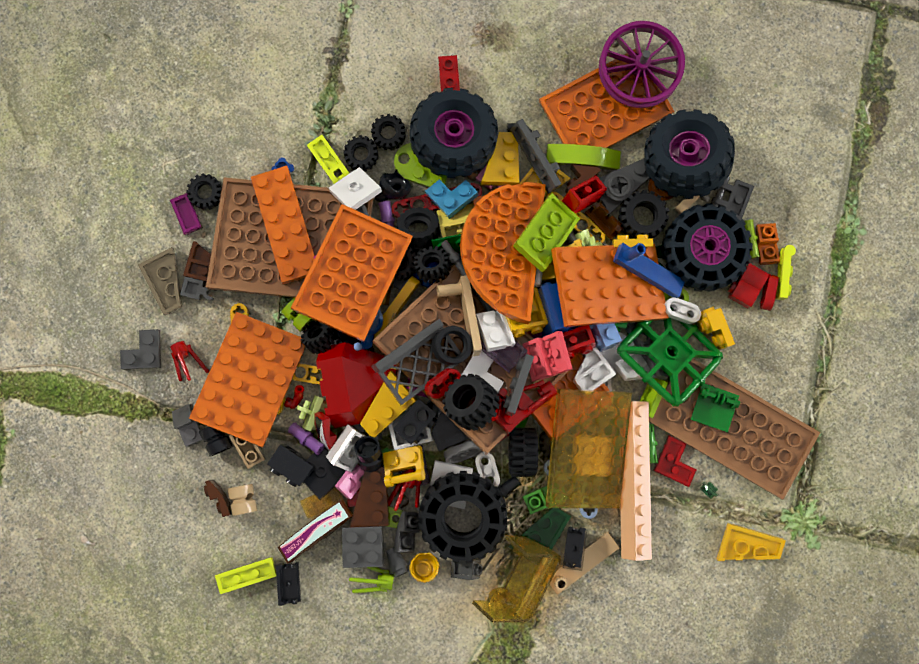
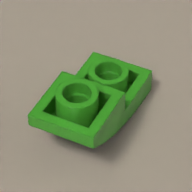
(536, 500)

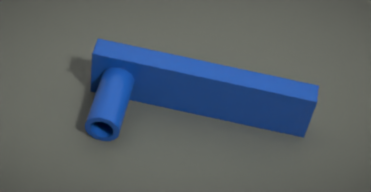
(635, 262)

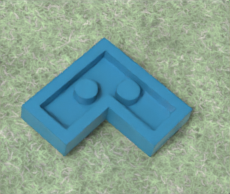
(451, 201)

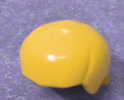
(424, 567)

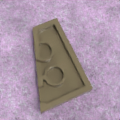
(163, 280)

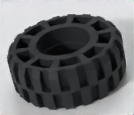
(463, 544)

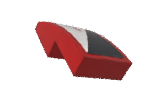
(323, 430)

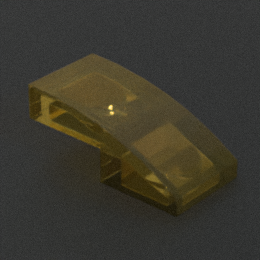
(314, 506)

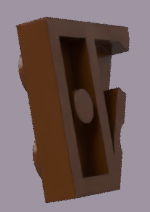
(197, 263)

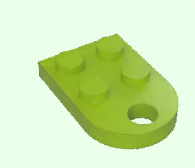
(414, 170)

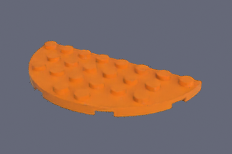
(487, 249)

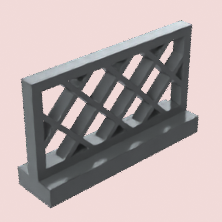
(407, 348)

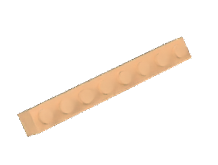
(635, 491)

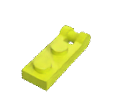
(327, 158)
(784, 272)

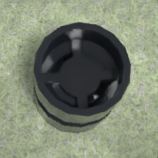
(216, 441)
(369, 453)

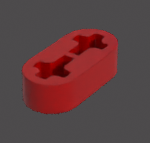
(769, 293)
(440, 380)

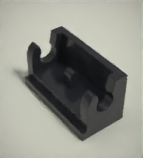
(575, 548)
(288, 583)

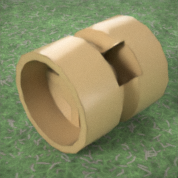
(242, 499)

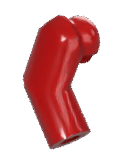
(298, 396)

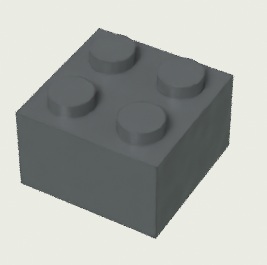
(362, 547)

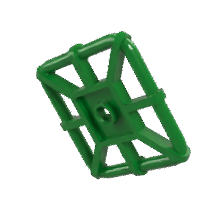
(670, 365)

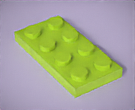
(546, 231)

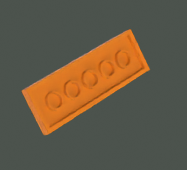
(284, 223)

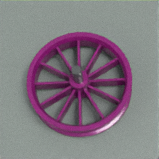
(641, 64)

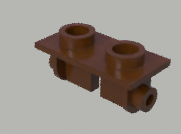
(608, 225)

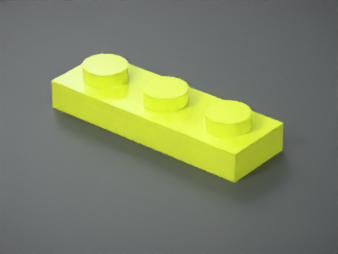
(246, 575)

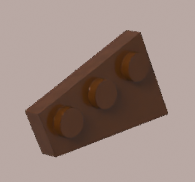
(372, 501)

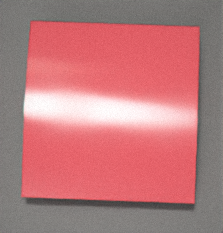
(549, 356)

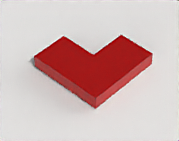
(670, 465)

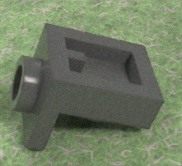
(465, 570)

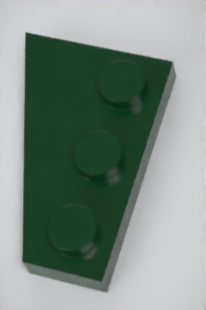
(547, 528)

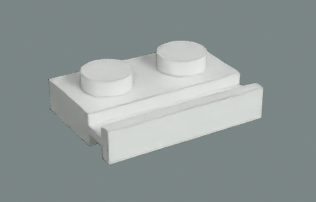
(494, 330)

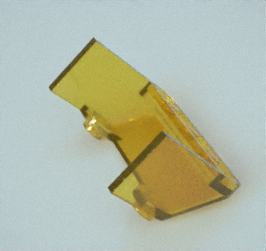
(525, 585)

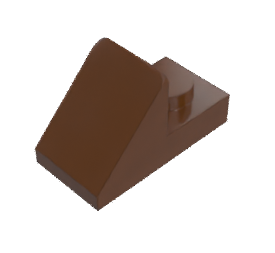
(582, 173)

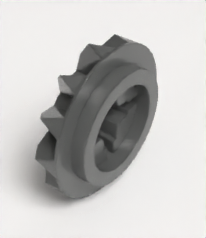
(626, 190)

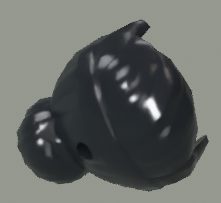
(393, 187)

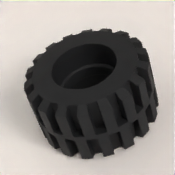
(649, 201)
(482, 408)
(523, 452)

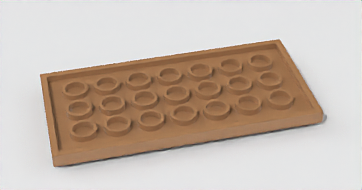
(761, 440)

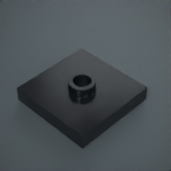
(323, 476)

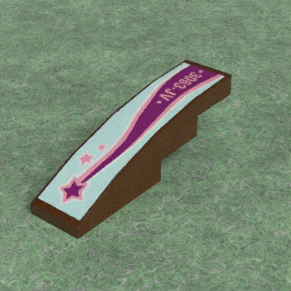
(315, 531)

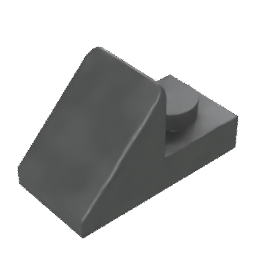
(187, 428)

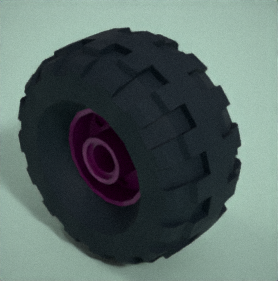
(453, 132)
(689, 154)

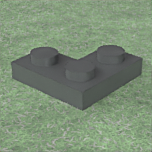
(148, 353)

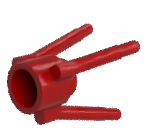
(180, 352)
(545, 392)
(410, 484)

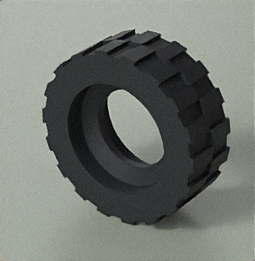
(419, 215)

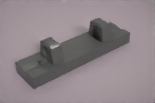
(534, 154)

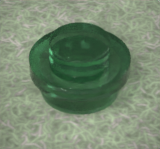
(709, 489)

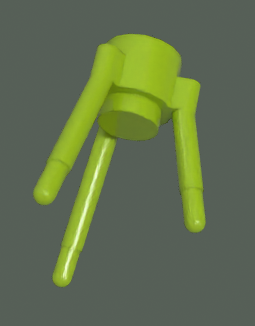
(384, 581)

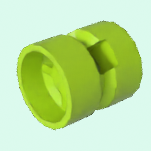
(299, 321)

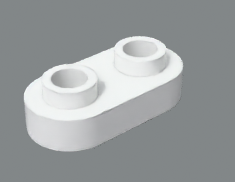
(680, 310)
(489, 469)

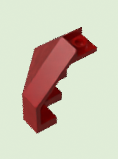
(348, 382)

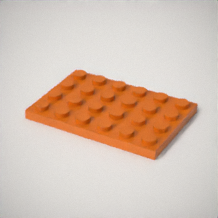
(591, 117)
(352, 273)
(601, 291)
(248, 380)

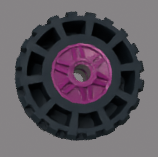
(722, 235)

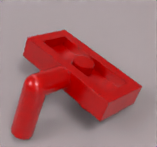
(507, 422)

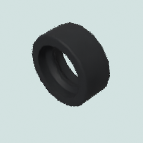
(467, 343)

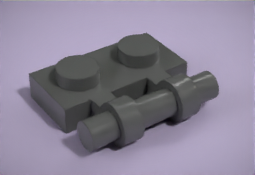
(738, 199)

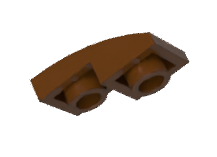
(214, 491)

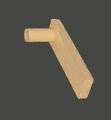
(464, 290)
(594, 554)

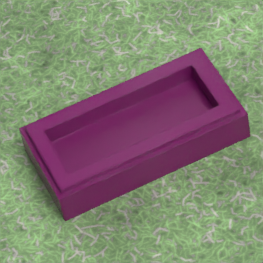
(186, 214)

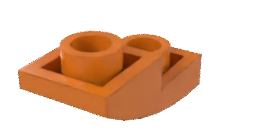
(767, 243)

